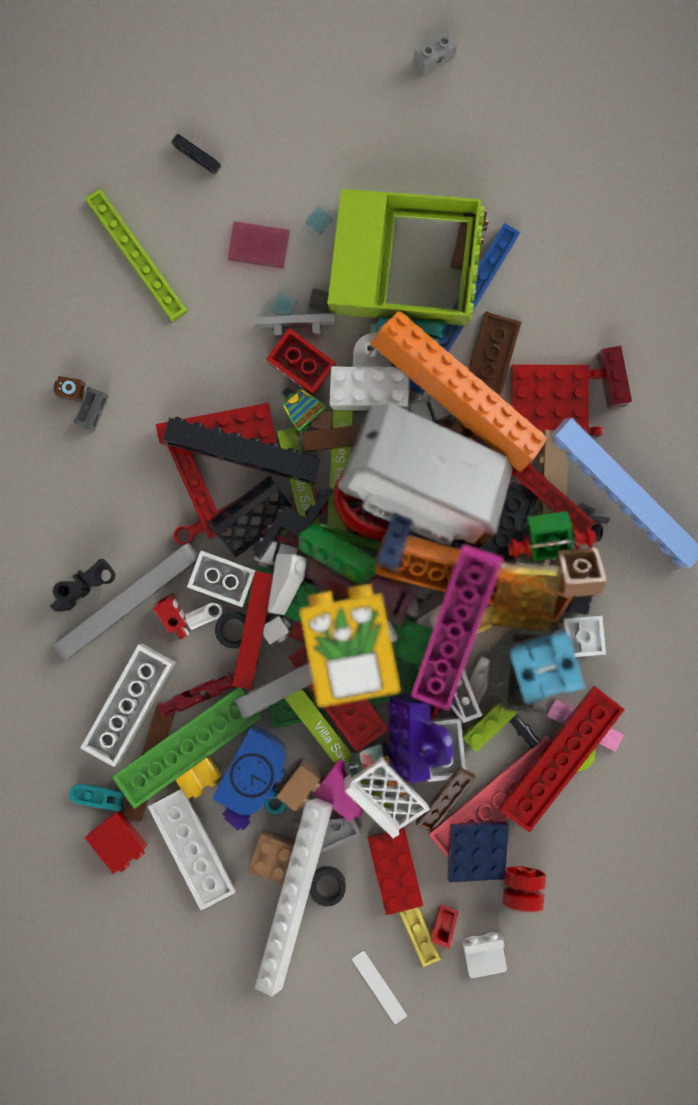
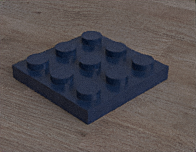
(477, 851)

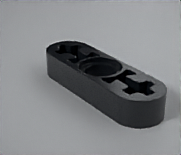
(196, 154)

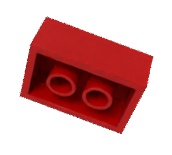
(301, 362)

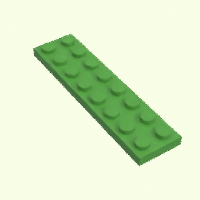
(184, 749)

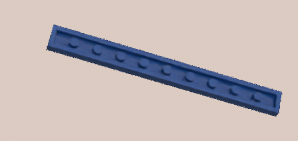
(486, 271)

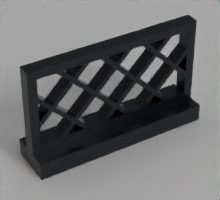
(244, 507)

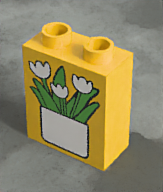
(349, 646)

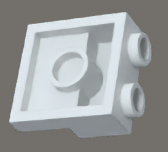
(585, 635)

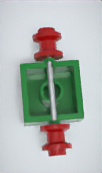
(549, 535)

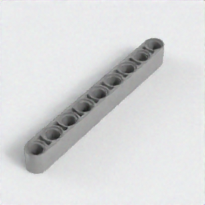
(126, 602)
(283, 686)

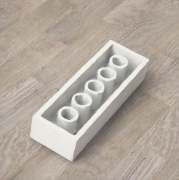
(128, 705)

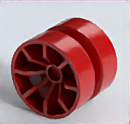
(524, 889)

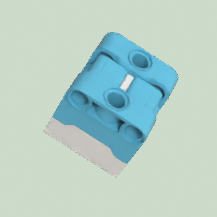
(546, 666)

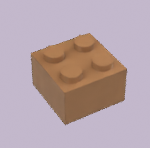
(581, 572)
(299, 784)
(272, 857)

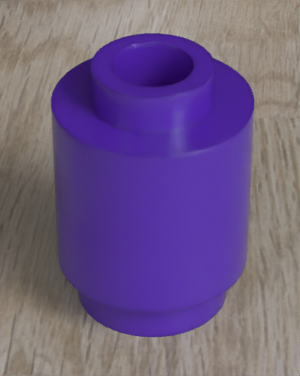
(236, 820)

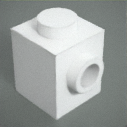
(276, 629)

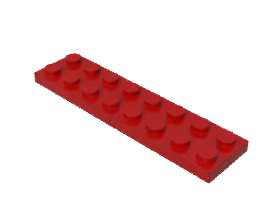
(561, 759)

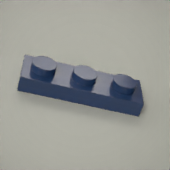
(394, 541)

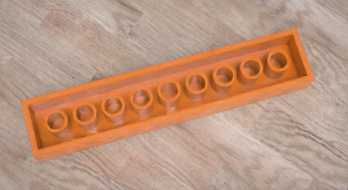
(459, 390)
(433, 567)

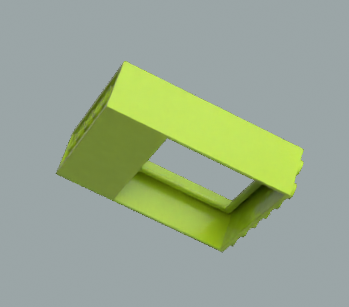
(365, 252)

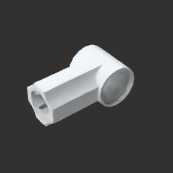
(203, 615)

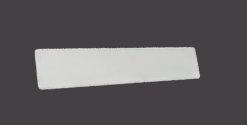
(379, 987)

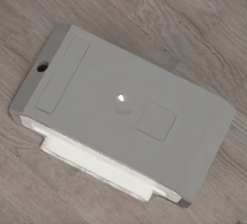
(427, 475)

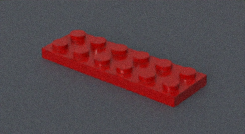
(354, 718)

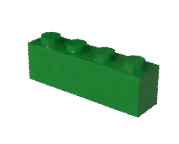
(337, 554)

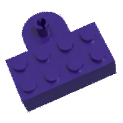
(416, 740)

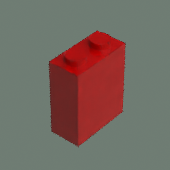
(116, 842)

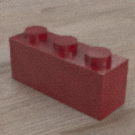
(614, 377)

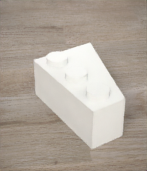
(465, 700)

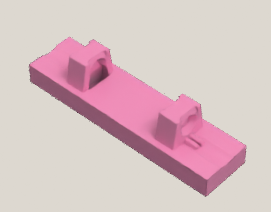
(560, 712)

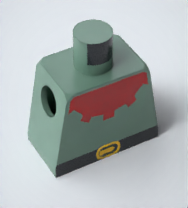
(365, 758)

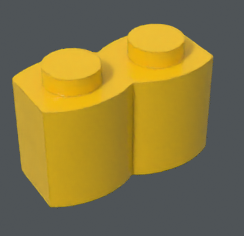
(199, 777)

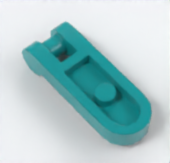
(96, 796)

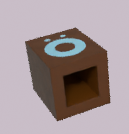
(69, 388)

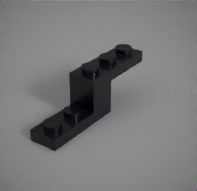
(292, 522)

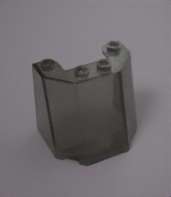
(502, 674)

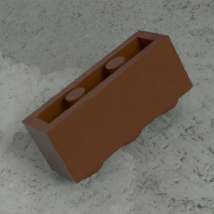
(458, 254)

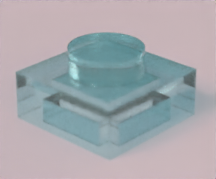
(319, 221)
(283, 304)

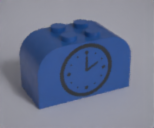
(253, 772)

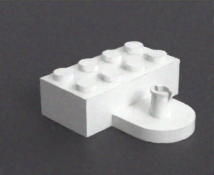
(368, 381)

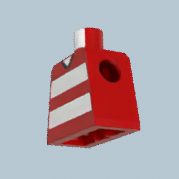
(168, 608)

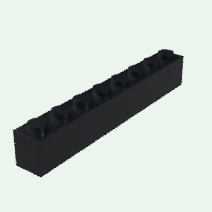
(240, 450)

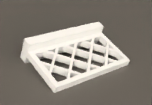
(371, 804)

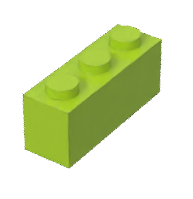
(487, 725)

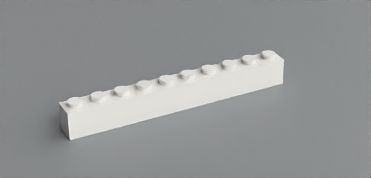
(293, 896)

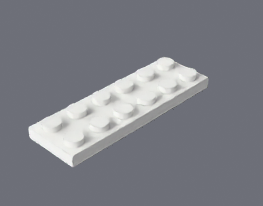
(192, 849)

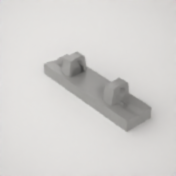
(293, 321)

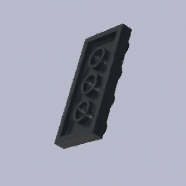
(512, 522)

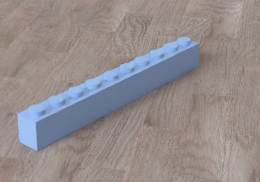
(626, 492)

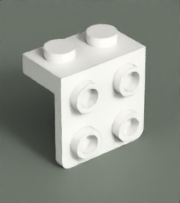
(484, 954)

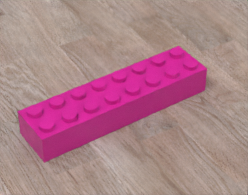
(456, 626)

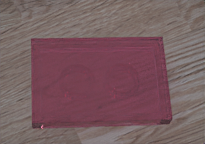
(258, 245)

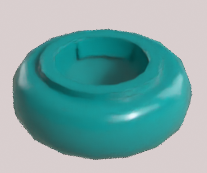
(274, 811)

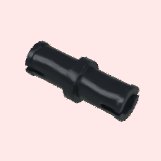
(524, 730)

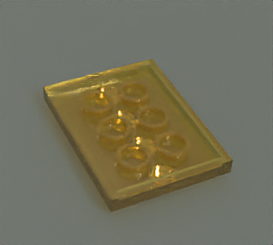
(526, 595)

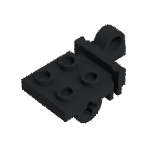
(80, 588)

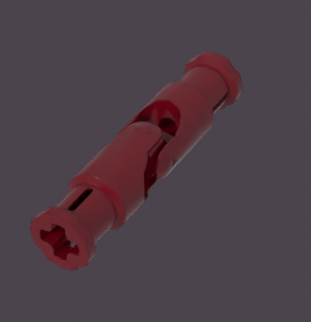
(193, 696)

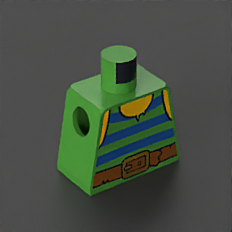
(301, 408)

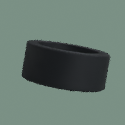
(219, 627)
(328, 901)

